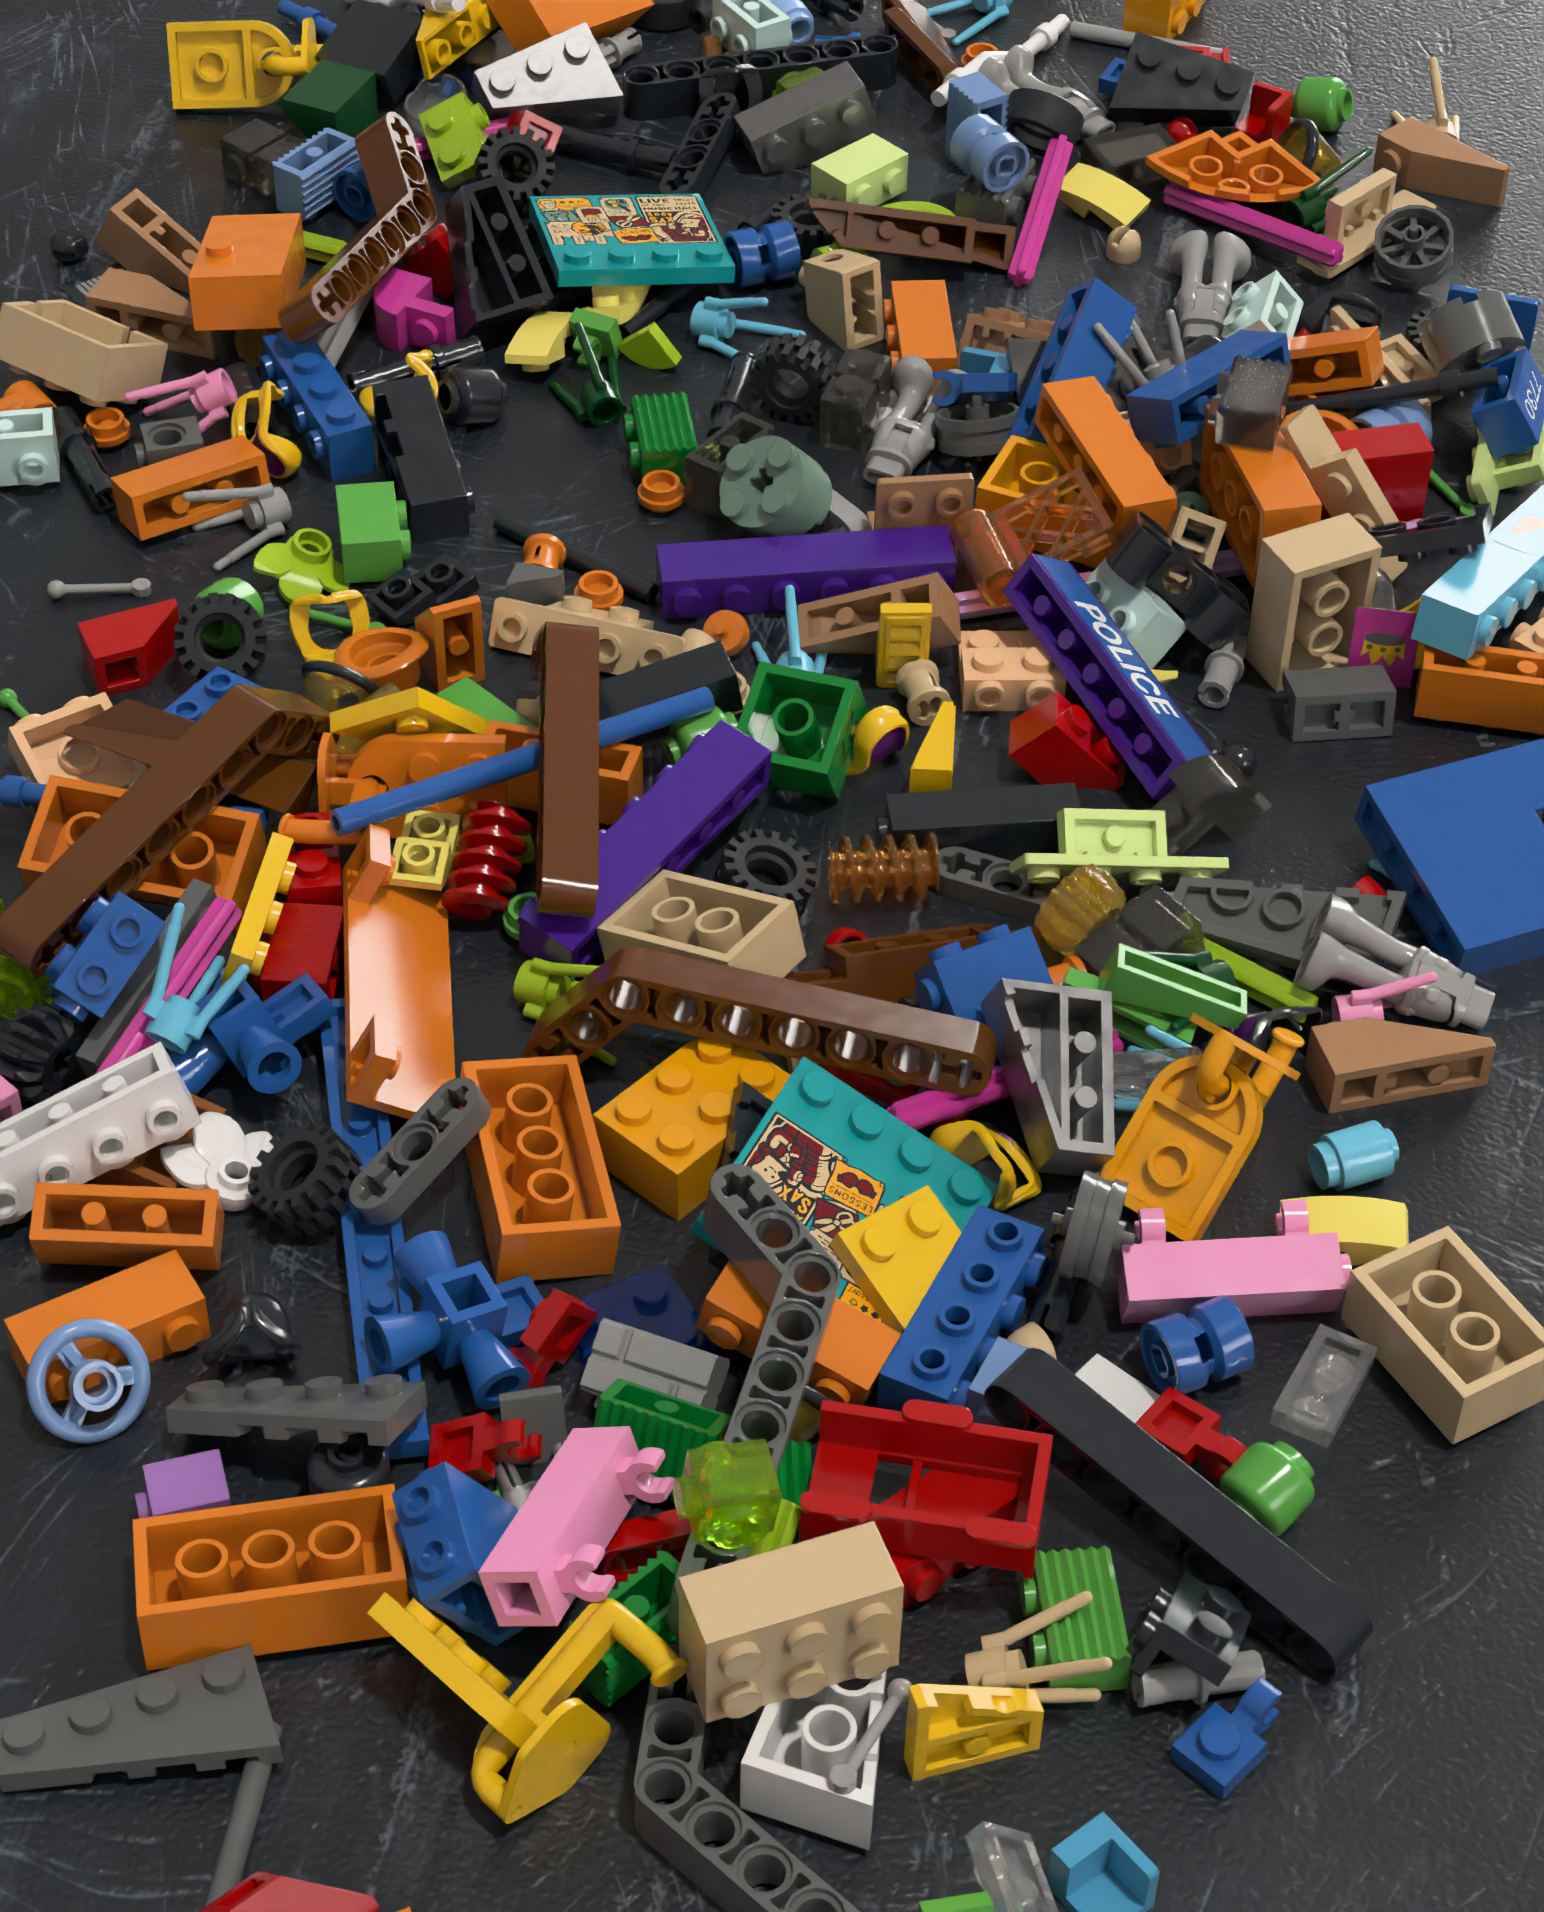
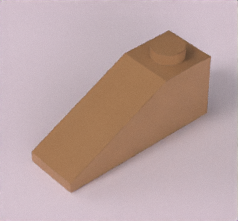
(1440, 164)
(148, 241)
(151, 309)
(851, 620)
(1387, 1062)

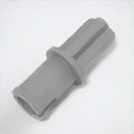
(619, 47)
(1223, 670)
(1175, 1681)

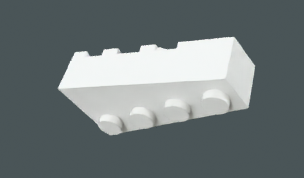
(796, 1748)

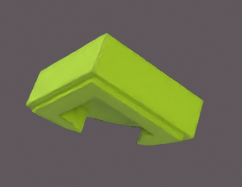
(650, 348)

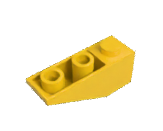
(451, 34)

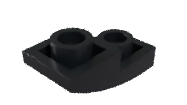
(409, 595)

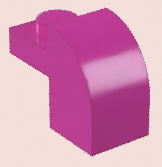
(408, 313)

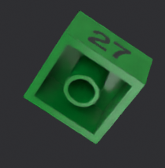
(806, 724)

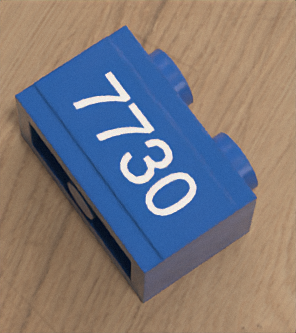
(1514, 411)

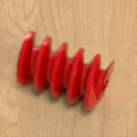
(484, 859)

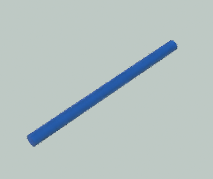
(511, 764)

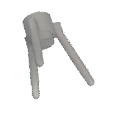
(1154, 368)
(266, 510)

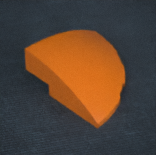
(1234, 168)

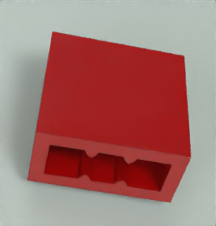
(1398, 461)

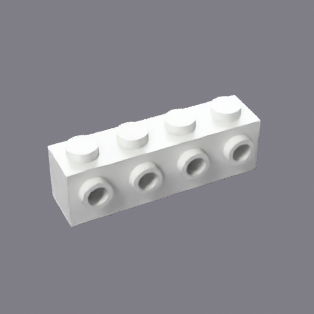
(93, 1127)

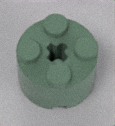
(774, 488)

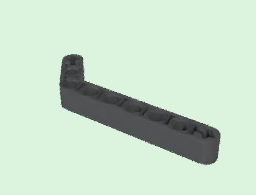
(800, 1288)
(707, 1815)

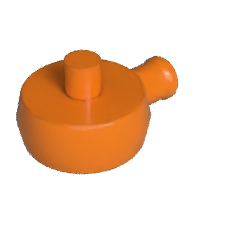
(730, 629)

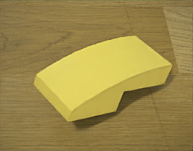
(1105, 195)
(618, 301)
(540, 341)
(425, 849)
(1363, 1224)

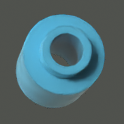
(1353, 1156)

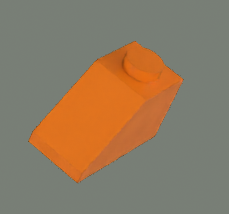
(454, 642)

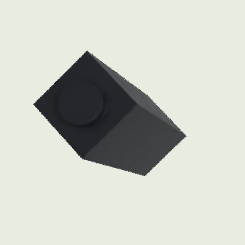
(670, 677)
(985, 820)

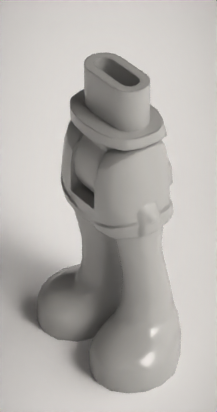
(1016, 73)
(1202, 306)
(898, 440)
(1449, 999)

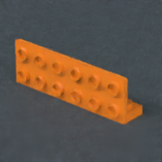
(394, 984)

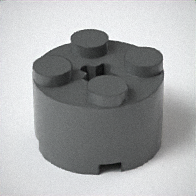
(1470, 333)

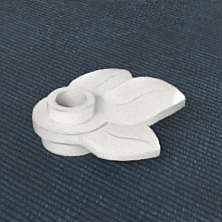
(218, 1159)

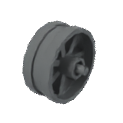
(1413, 244)
(974, 427)
(1092, 1228)

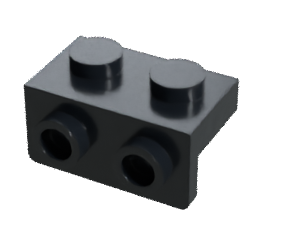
(1194, 1626)

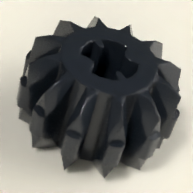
(40, 1051)

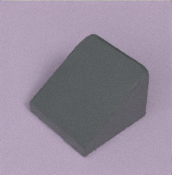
(535, 584)
(542, 1413)

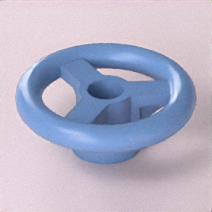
(109, 1391)

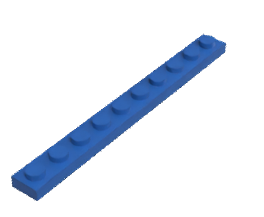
(369, 1248)

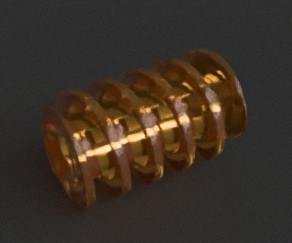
(883, 867)

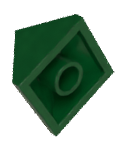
(333, 98)

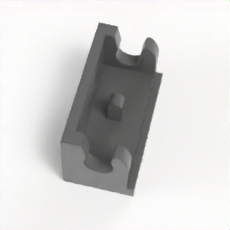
(1339, 703)

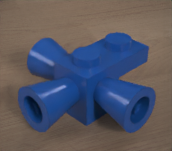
(255, 1035)
(458, 1318)

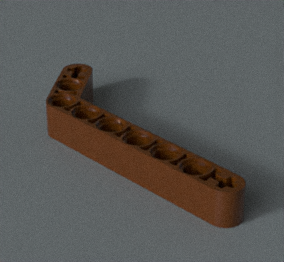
(403, 216)
(568, 769)
(158, 815)
(950, 1054)

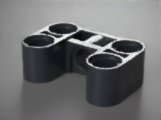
(1208, 601)

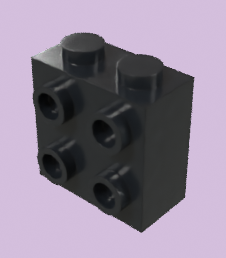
(377, 41)

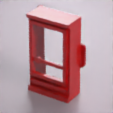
(930, 1438)

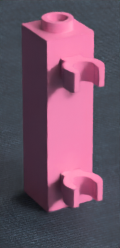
(1259, 1274)
(567, 1526)

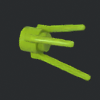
(543, 982)

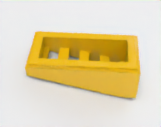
(901, 638)
(934, 761)

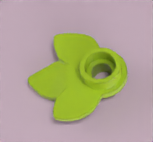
(302, 565)

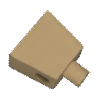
(845, 297)

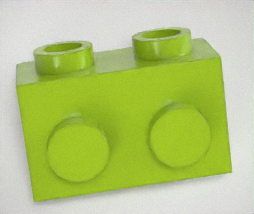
(455, 135)

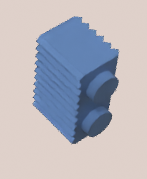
(971, 96)
(306, 174)

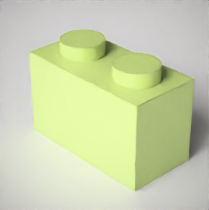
(862, 172)

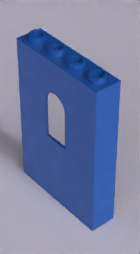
(1467, 853)

